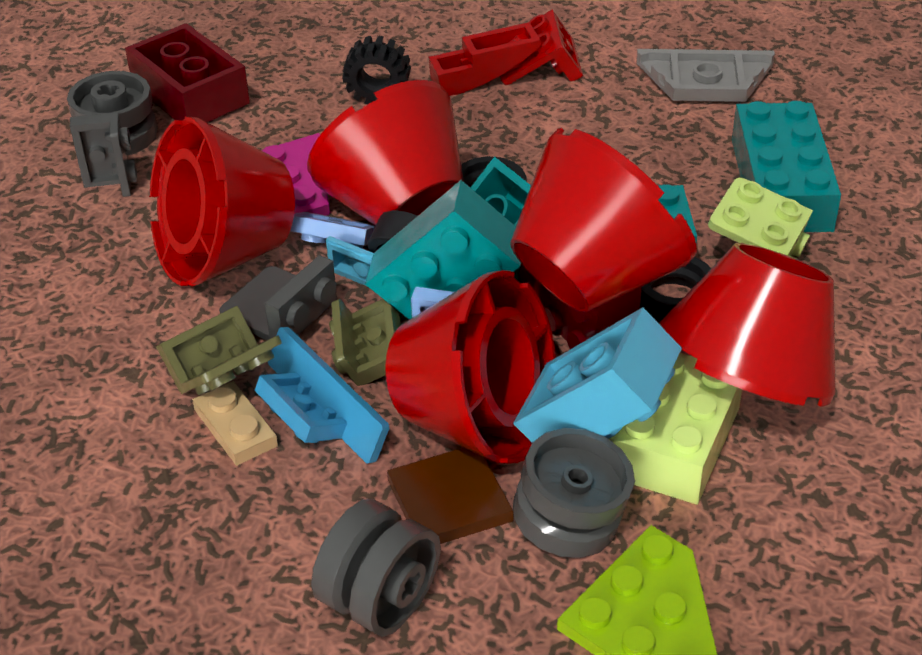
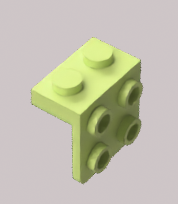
(761, 218)

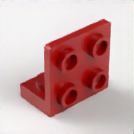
(556, 47)

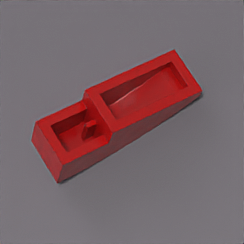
(483, 57)

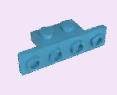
(318, 401)

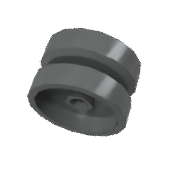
(120, 93)
(572, 492)
(375, 566)

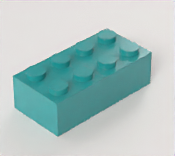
(787, 154)

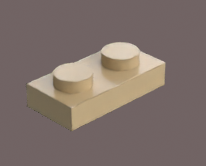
(235, 423)

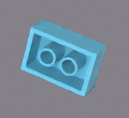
(603, 380)

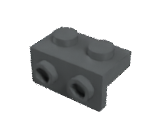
(102, 151)

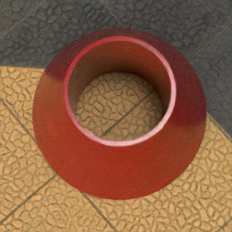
(390, 152)
(215, 201)
(596, 224)
(761, 325)
(472, 365)

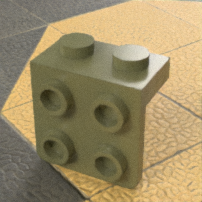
(209, 352)

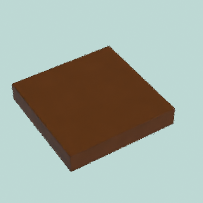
(451, 494)

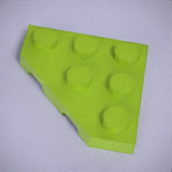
(644, 603)

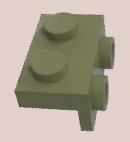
(362, 339)

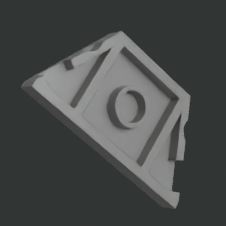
(706, 73)

